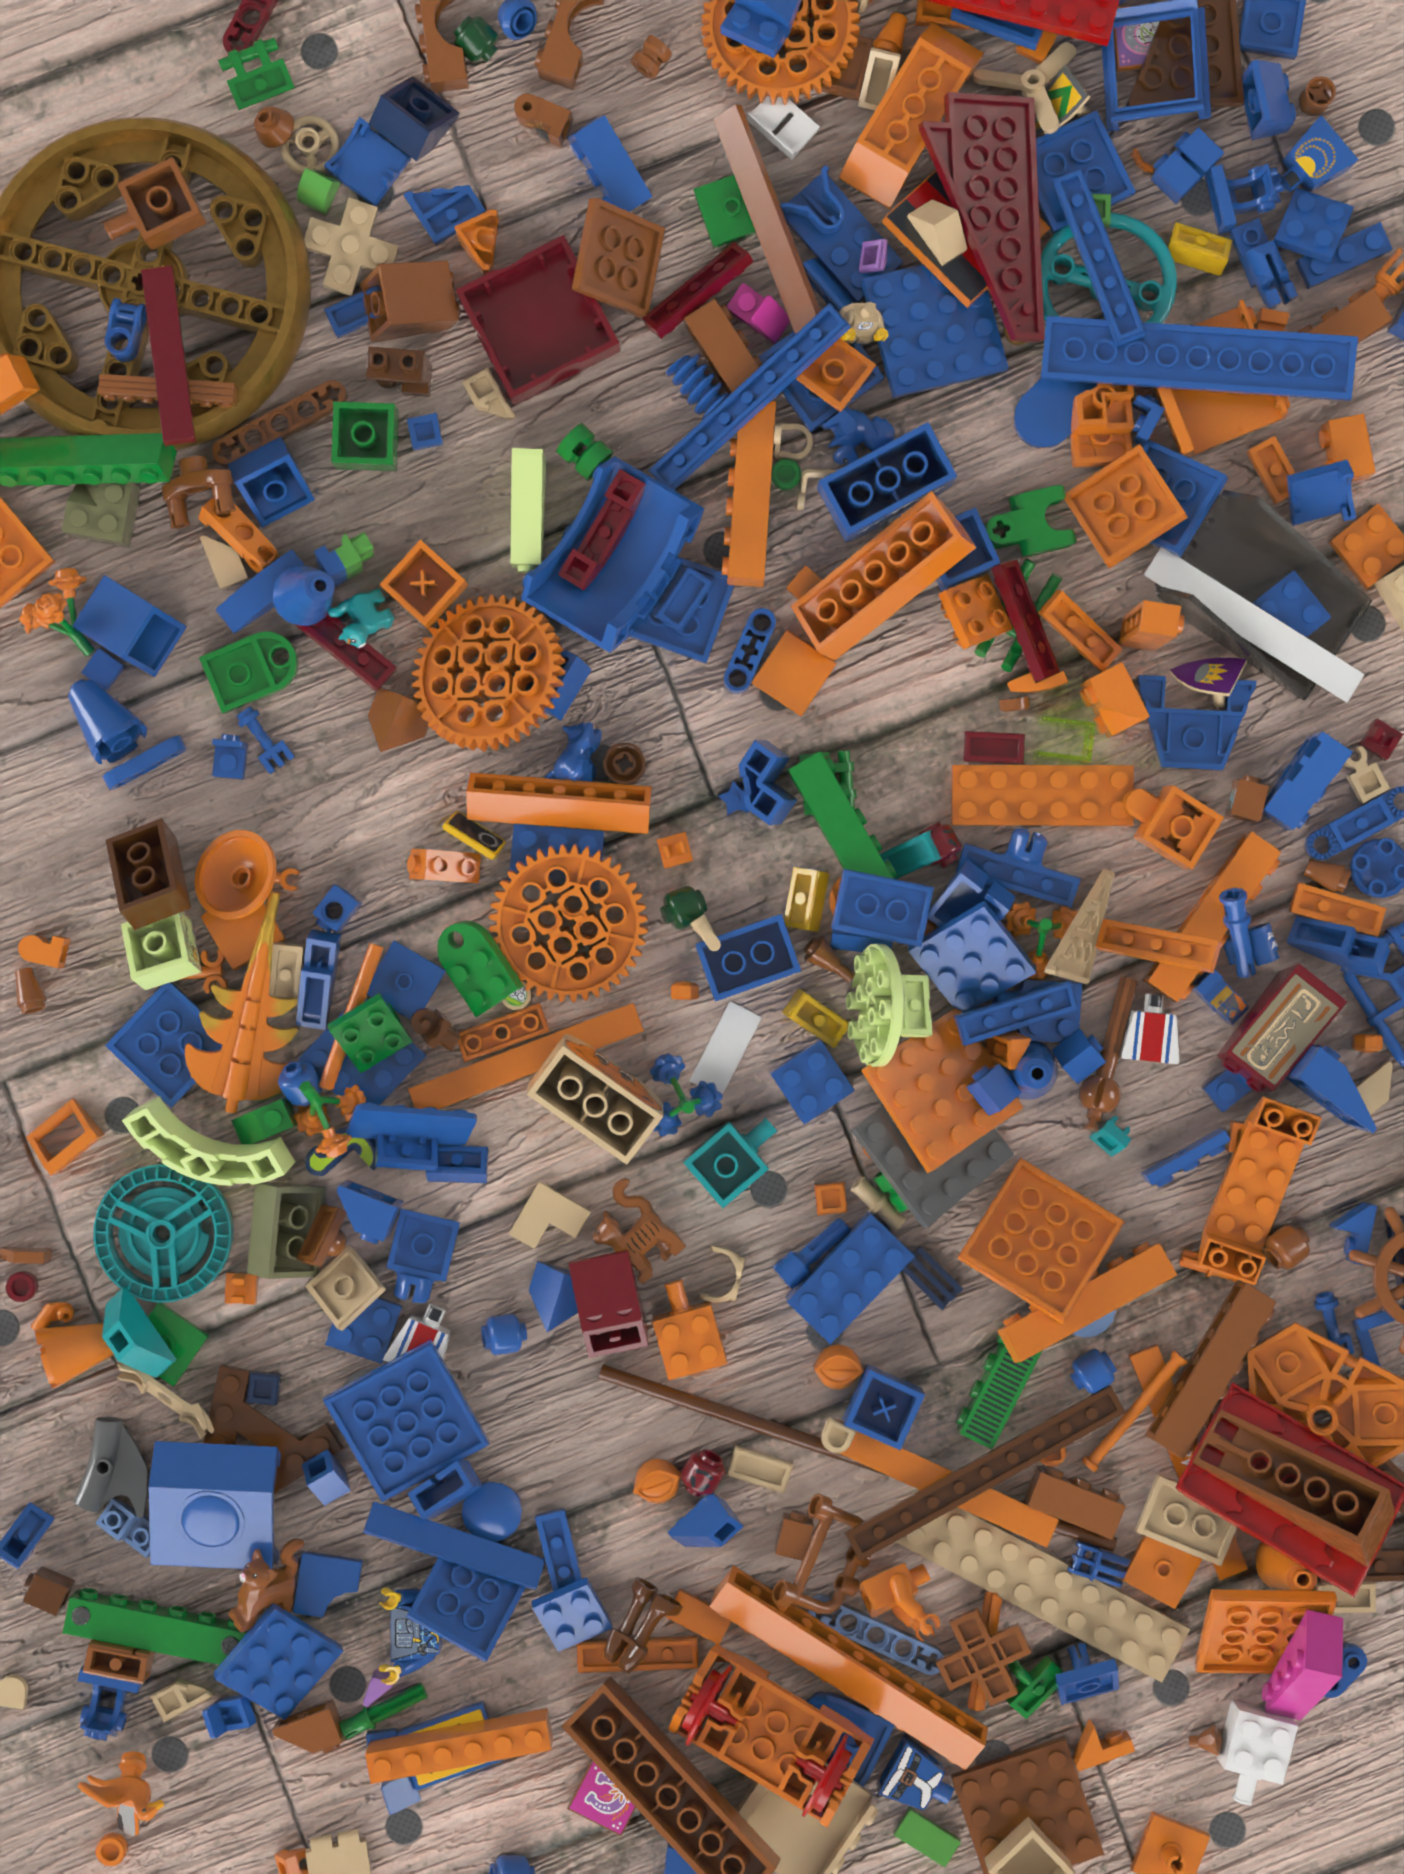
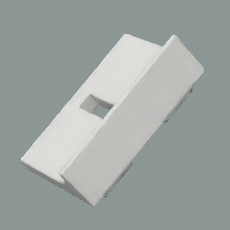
(793, 135)

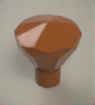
(1208, 1740)

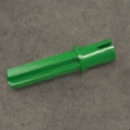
(370, 1716)

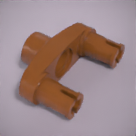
(193, 480)

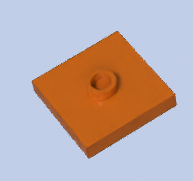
(1161, 1570)

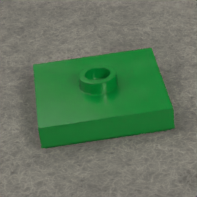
(724, 211)
(180, 1336)

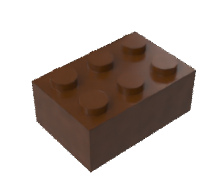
(148, 874)

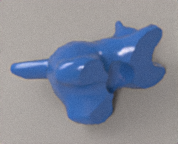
(575, 760)

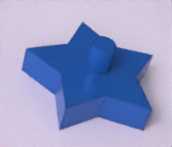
(734, 799)

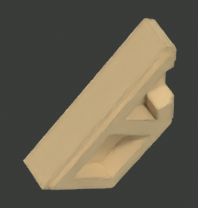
(487, 394)

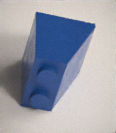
(129, 626)

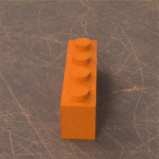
(1150, 625)

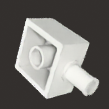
(1255, 1747)

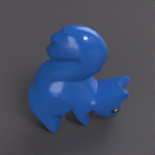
(853, 428)

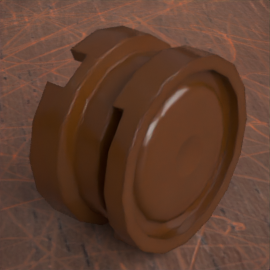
(624, 763)

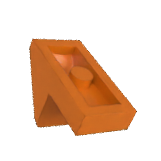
(1092, 1751)

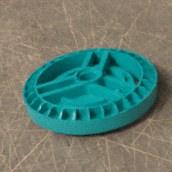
(144, 1247)

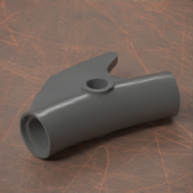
(125, 1471)

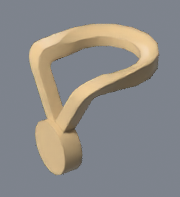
(777, 440)
(809, 472)

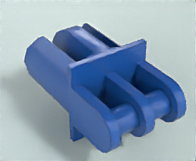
(1096, 1564)

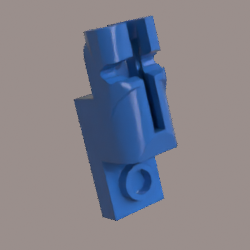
(1263, 264)

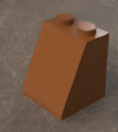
(412, 300)

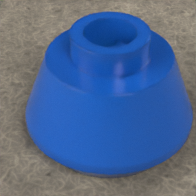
(517, 18)

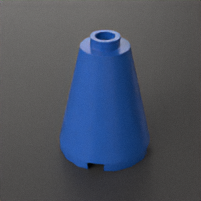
(303, 595)
(104, 722)
(1039, 1057)

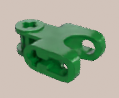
(1028, 526)

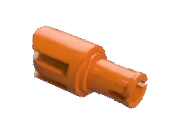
(1386, 284)

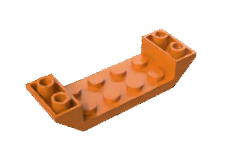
(892, 135)
(1254, 1188)

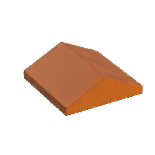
(837, 374)

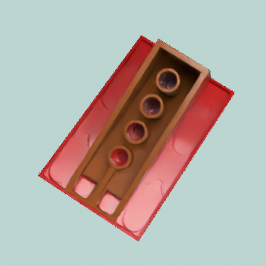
(1292, 1489)

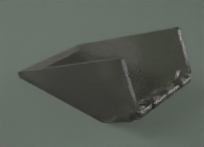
(1249, 552)

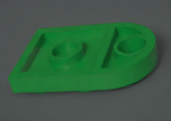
(247, 670)
(477, 966)

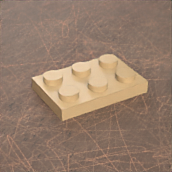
(1184, 1523)

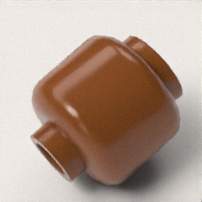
(1287, 1247)

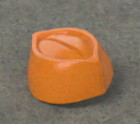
(838, 1367)
(657, 1481)

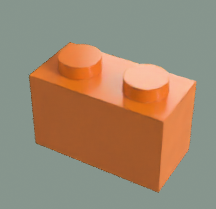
(1348, 440)

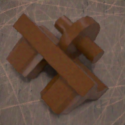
(434, 1028)

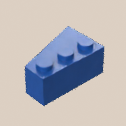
(609, 164)
(1305, 780)

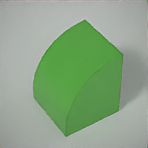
(317, 190)

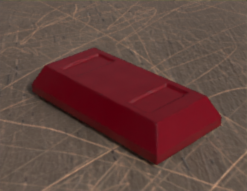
(994, 747)

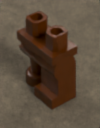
(400, 365)

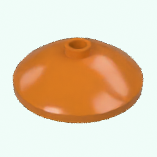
(223, 873)

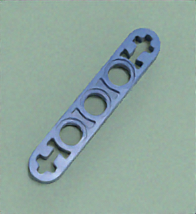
(887, 1644)

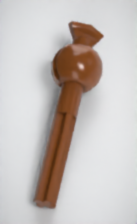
(1099, 1091)

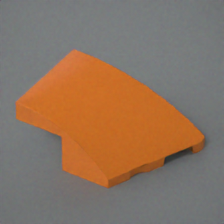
(1101, 425)

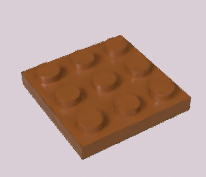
(618, 258)

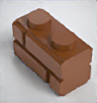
(118, 1662)

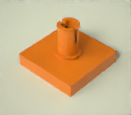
(1169, 1847)

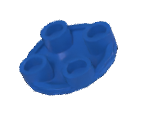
(1378, 868)
(492, 1511)

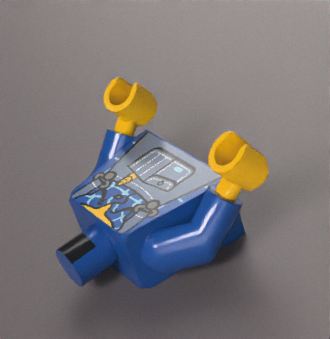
(410, 1643)

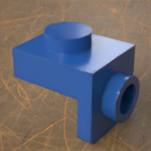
(228, 1715)

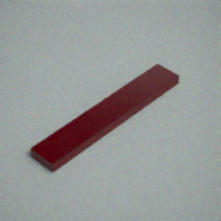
(168, 355)

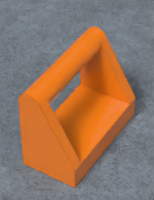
(72, 1151)

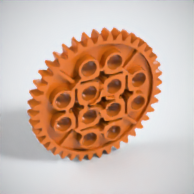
(820, 58)
(520, 708)
(619, 936)

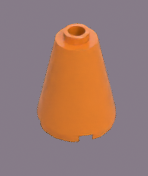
(71, 1350)
(1282, 1572)

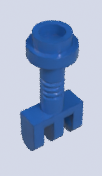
(248, 718)
(1326, 1303)

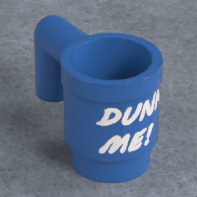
(1262, 943)

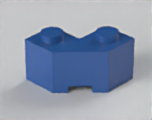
(759, 772)

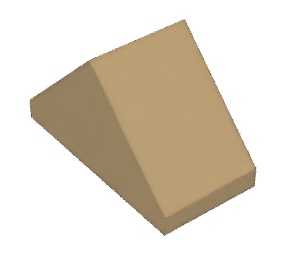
(879, 75)
(940, 230)

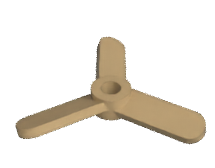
(1033, 83)

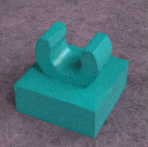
(1110, 1137)

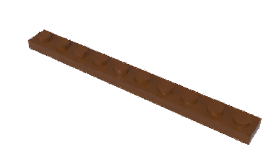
(984, 1472)

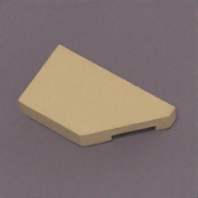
(225, 563)
(1376, 1087)
(179, 1697)

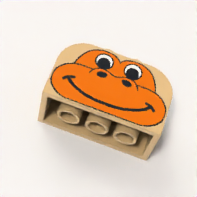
(596, 1097)

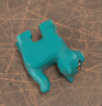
(364, 615)

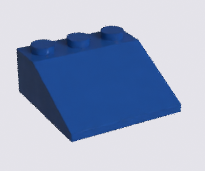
(1331, 1086)

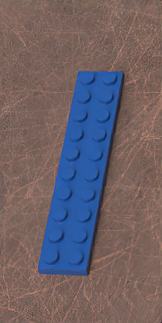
(1202, 359)

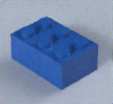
(749, 958)

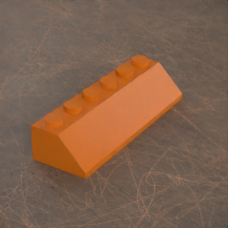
(882, 576)

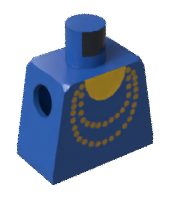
(1317, 158)

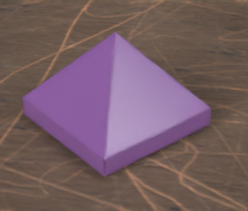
(873, 256)

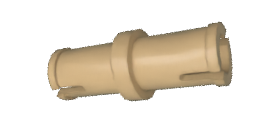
(878, 1203)

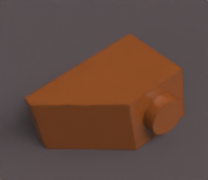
(312, 1729)

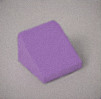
(376, 1687)

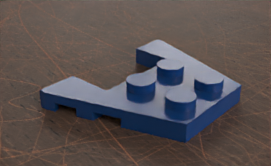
(1193, 736)

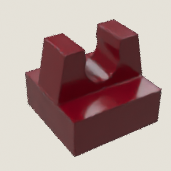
(1381, 739)

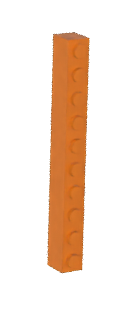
(850, 1668)

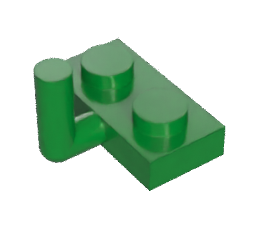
(1033, 1685)

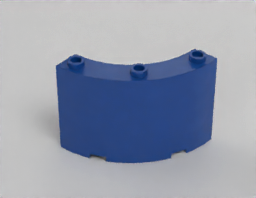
(633, 574)

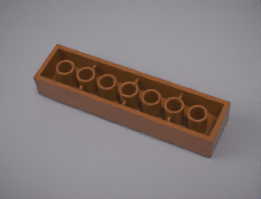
(666, 1786)

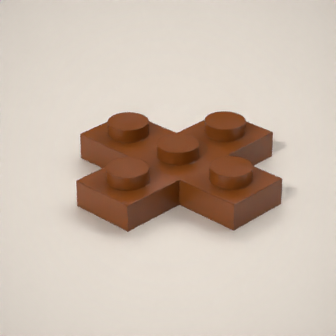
(983, 1656)

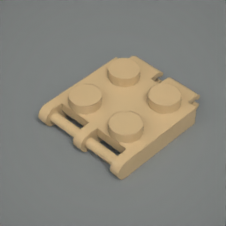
(345, 1857)

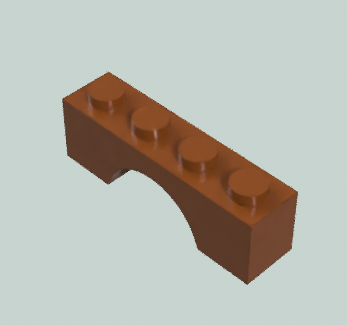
(561, 58)
(446, 62)

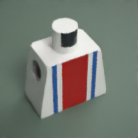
(1151, 1034)
(420, 1330)

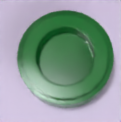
(785, 474)

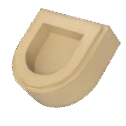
(836, 1436)
(13, 1692)

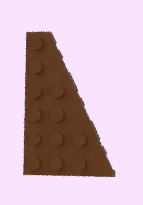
(1168, 64)

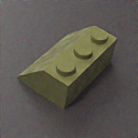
(279, 1228)

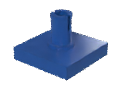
(1086, 1679)

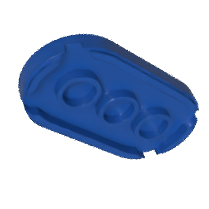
(1046, 412)

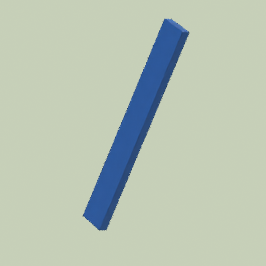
(750, 397)

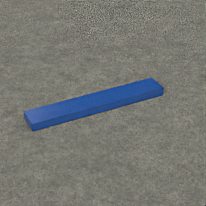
(1099, 257)
(454, 1545)

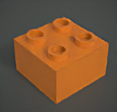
(424, 584)

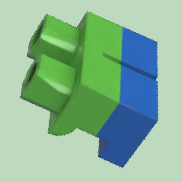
(346, 560)

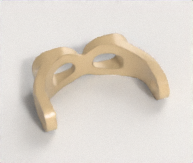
(704, 930)
(739, 1265)

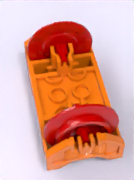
(770, 1734)

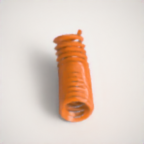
(1147, 167)

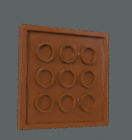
(1033, 1785)

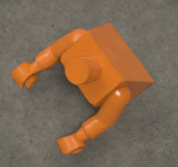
(896, 1591)

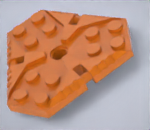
(1301, 1375)

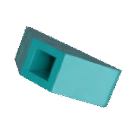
(134, 1337)

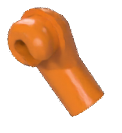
(53, 1312)

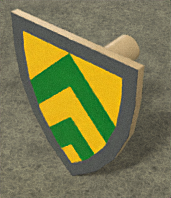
(1066, 98)

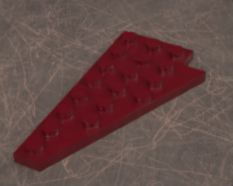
(991, 178)

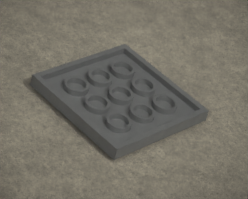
(933, 1192)

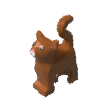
(266, 1586)

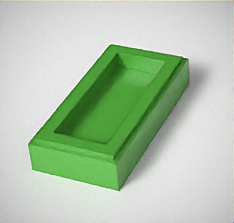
(927, 1837)

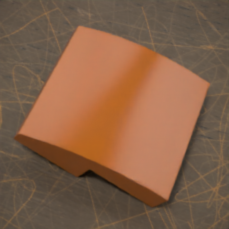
(794, 673)
(238, 936)

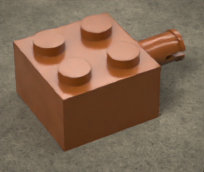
(157, 205)

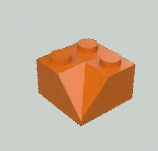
(1113, 700)

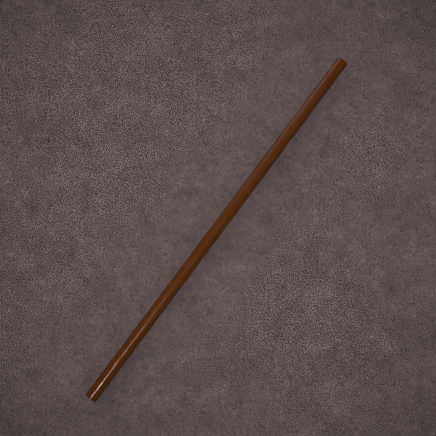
(785, 1434)

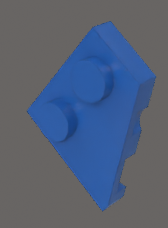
(444, 209)

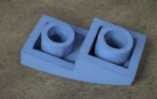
(123, 1524)

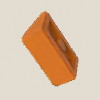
(1007, 1048)

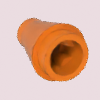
(892, 34)

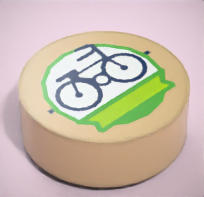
(518, 999)

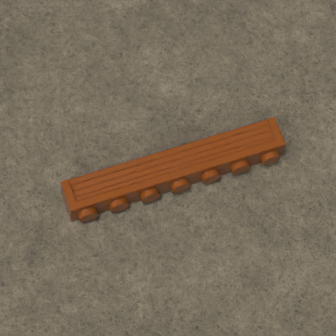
(144, 388)

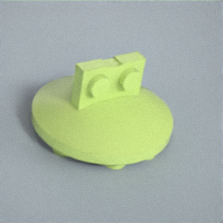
(888, 1005)

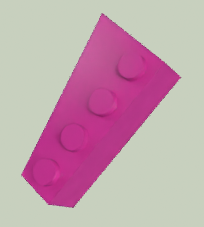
(1307, 1667)

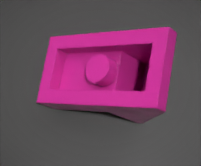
(759, 313)

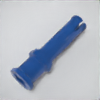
(1237, 921)

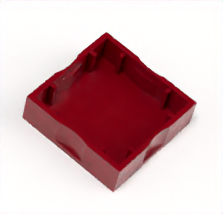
(536, 323)

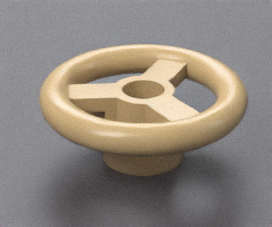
(310, 134)

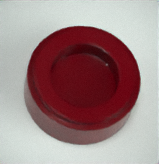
(21, 1286)

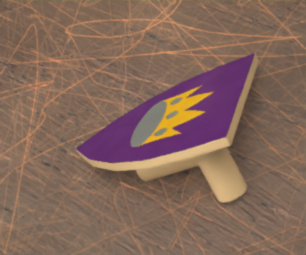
(1211, 676)

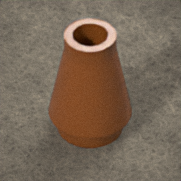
(1329, 875)
(29, 992)

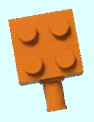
(688, 1335)

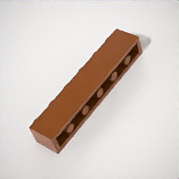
(1211, 1369)

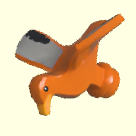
(127, 1793)

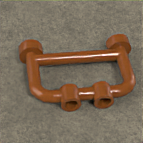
(845, 1584)

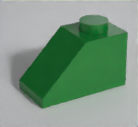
(264, 1122)

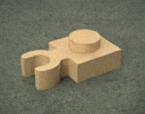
(1367, 779)

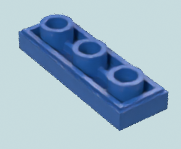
(1186, 1158)

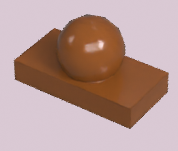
(324, 1237)

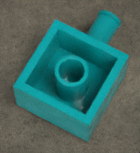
(730, 1160)

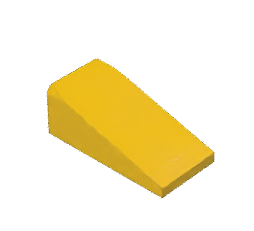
(816, 1018)

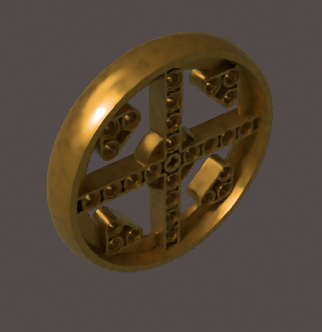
(249, 192)

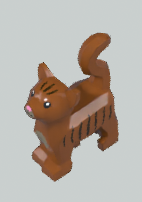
(641, 1236)

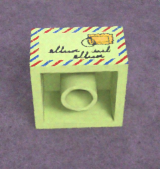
(161, 951)

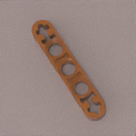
(290, 411)

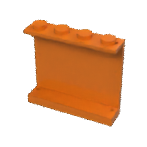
(1213, 418)

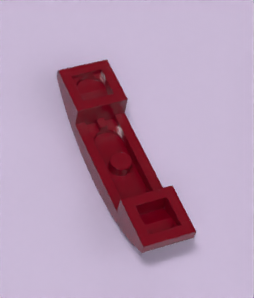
(605, 532)

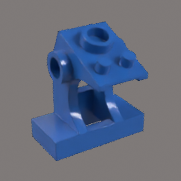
(1265, 189)
(101, 1720)

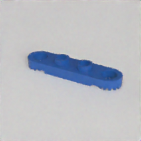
(1356, 825)

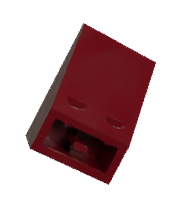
(608, 1304)

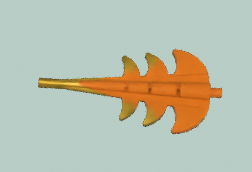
(240, 1067)

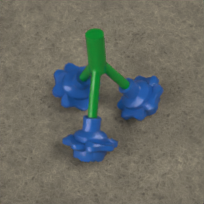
(704, 1097)

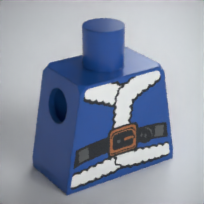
(913, 1776)

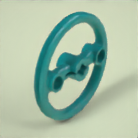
(1078, 275)

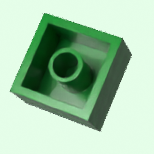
(365, 436)

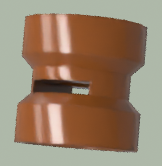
(651, 57)
(1321, 90)

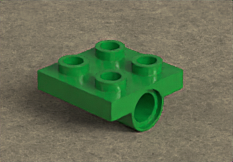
(370, 1032)

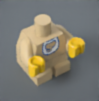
(864, 322)

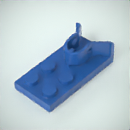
(834, 232)

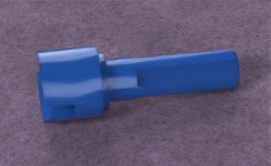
(795, 1266)

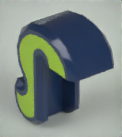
(319, 1164)

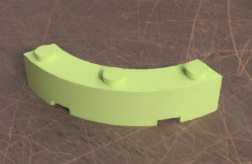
(201, 1156)

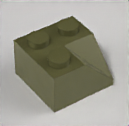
(102, 512)

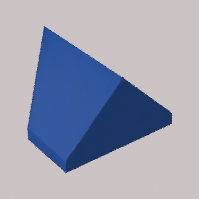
(553, 1294)

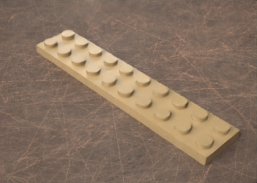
(1049, 1591)

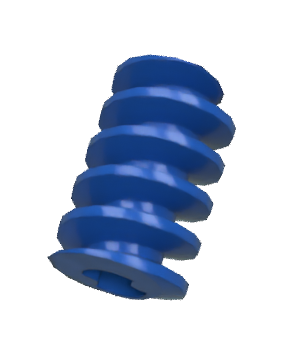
(696, 384)

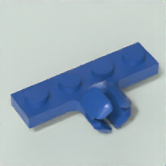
(1022, 868)

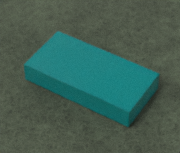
(912, 854)

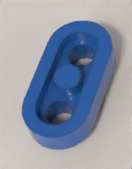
(1349, 1673)

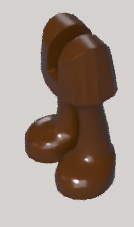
(619, 1638)

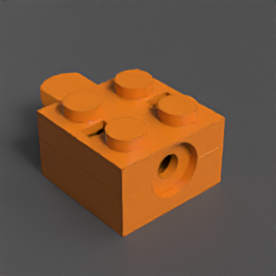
(1170, 826)

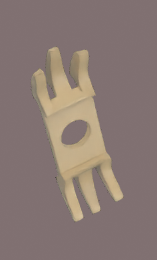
(188, 1413)

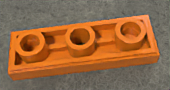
(519, 1025)

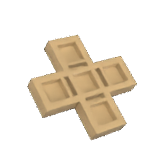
(349, 246)

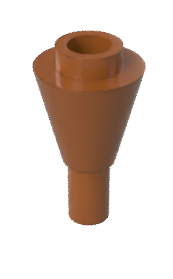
(821, 954)

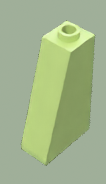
(527, 508)

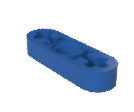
(144, 762)

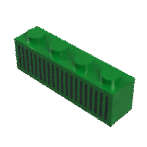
(994, 1396)

